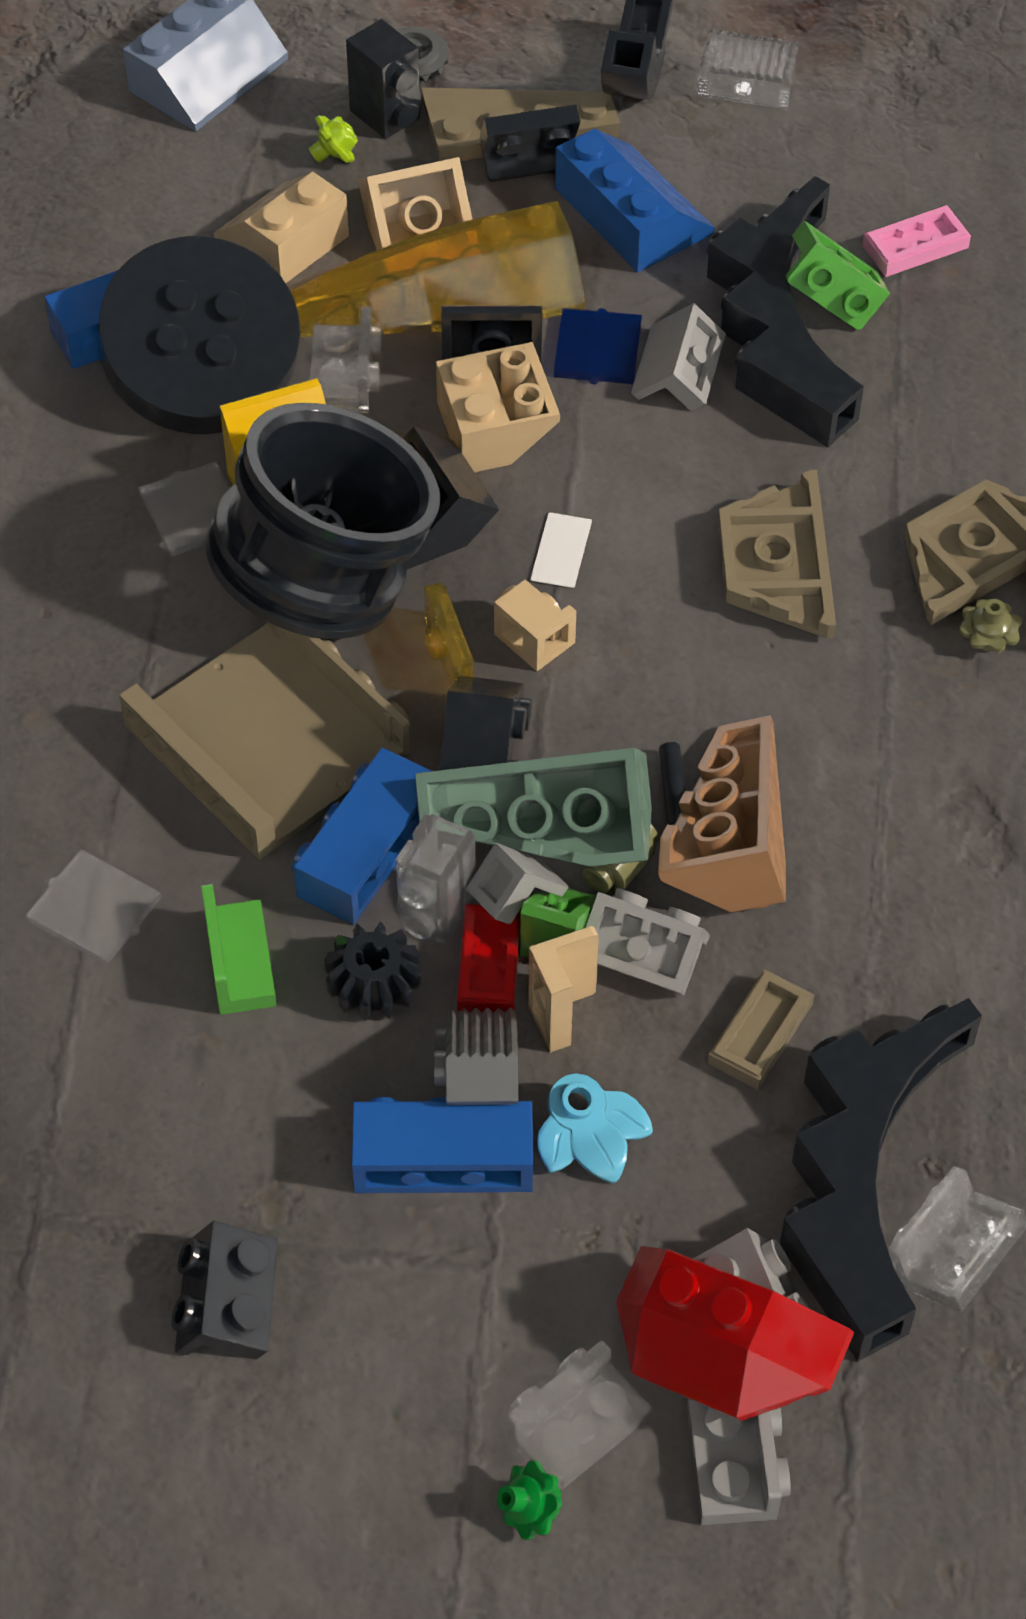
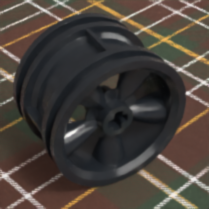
(321, 520)

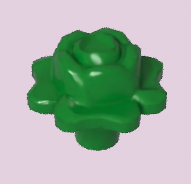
(530, 1500)

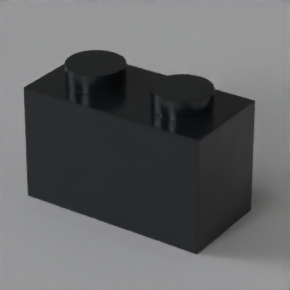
(383, 78)

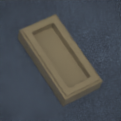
(760, 1029)

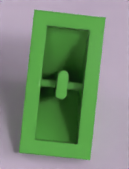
(552, 916)

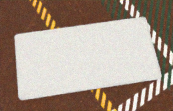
(561, 550)

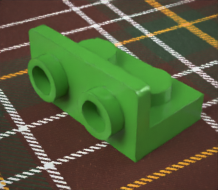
(836, 277)

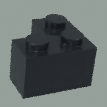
(483, 722)

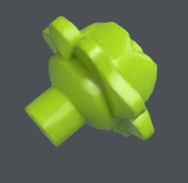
(335, 139)

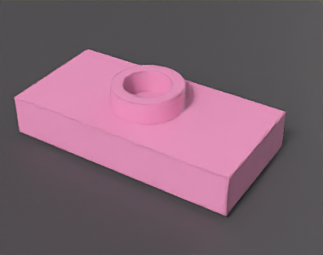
(916, 241)

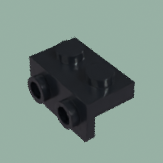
(226, 1291)

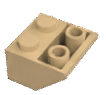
(495, 404)

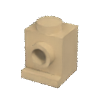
(533, 624)

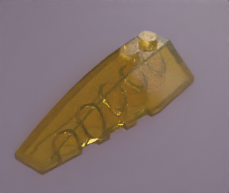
(480, 261)

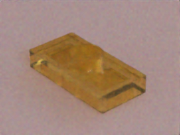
(444, 634)

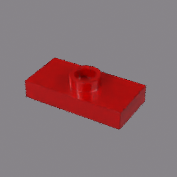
(488, 961)

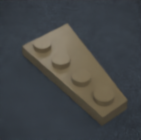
(458, 114)

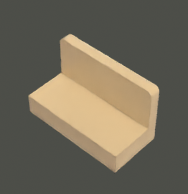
(559, 975)

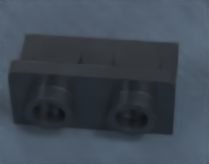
(526, 141)

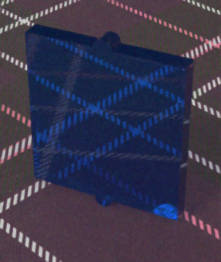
(598, 346)

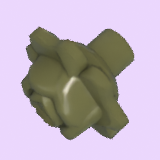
(990, 625)

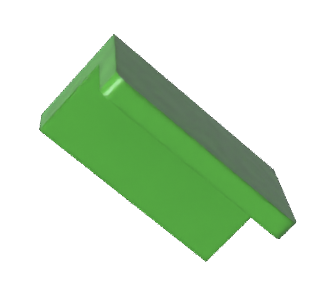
(239, 954)

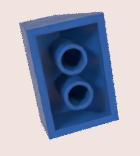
(626, 199)

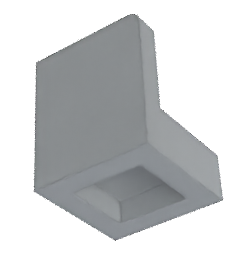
(508, 880)

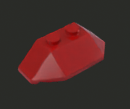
(724, 1336)

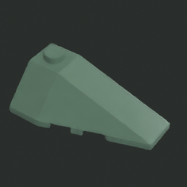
(562, 807)

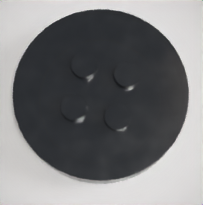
(196, 330)

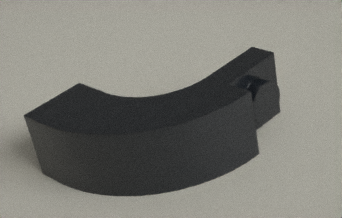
(637, 50)

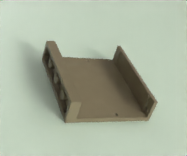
(268, 733)

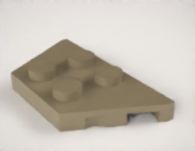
(967, 547)
(779, 556)

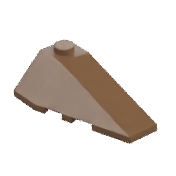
(730, 824)

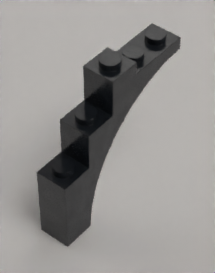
(778, 357)
(839, 1237)

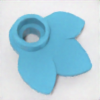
(591, 1135)

